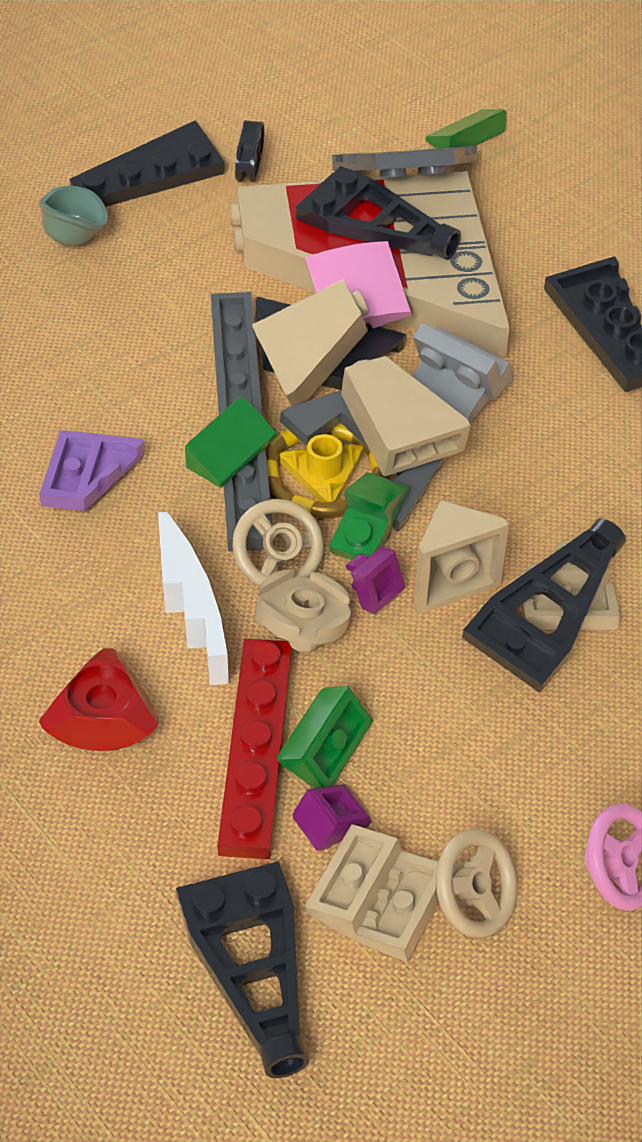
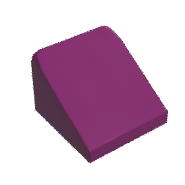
(327, 815)

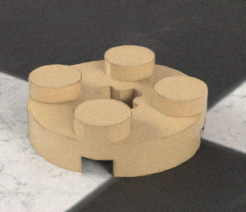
(285, 613)

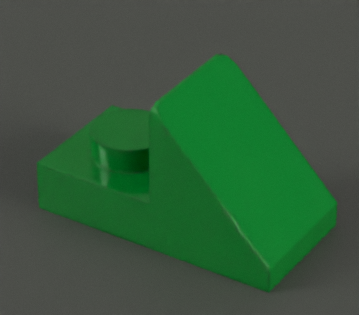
(368, 517)

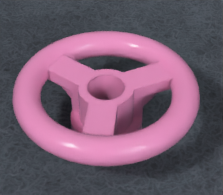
(615, 858)

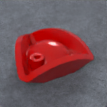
(101, 707)

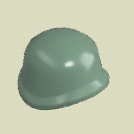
(72, 215)

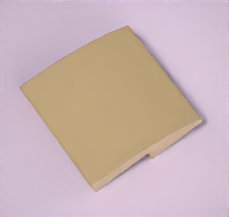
(376, 893)

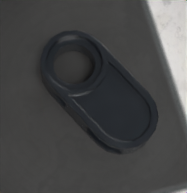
(249, 150)

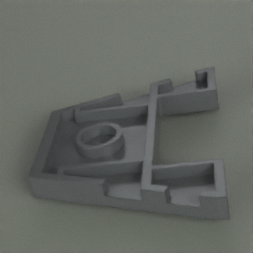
(395, 163)
(325, 412)

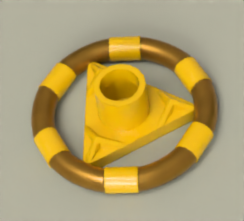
(320, 468)

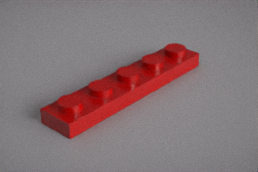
(253, 751)

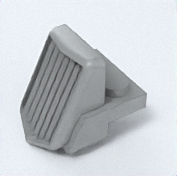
(459, 370)

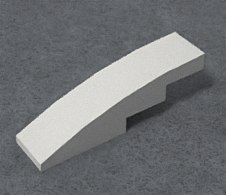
(190, 592)

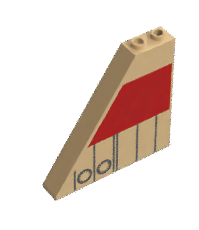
(443, 293)

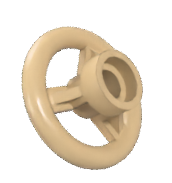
(294, 540)
(471, 884)

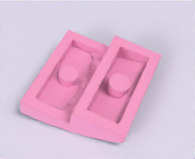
(367, 269)

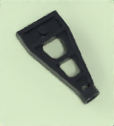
(345, 189)
(521, 645)
(239, 903)

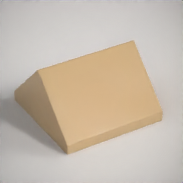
(459, 556)

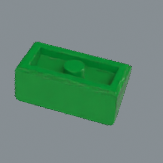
(470, 129)
(228, 443)
(326, 737)

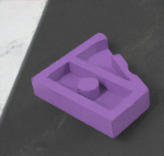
(86, 467)

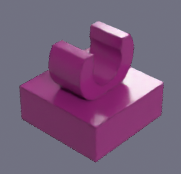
(376, 578)

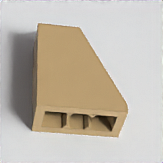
(312, 338)
(401, 416)

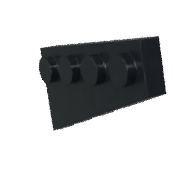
(154, 167)
(602, 313)

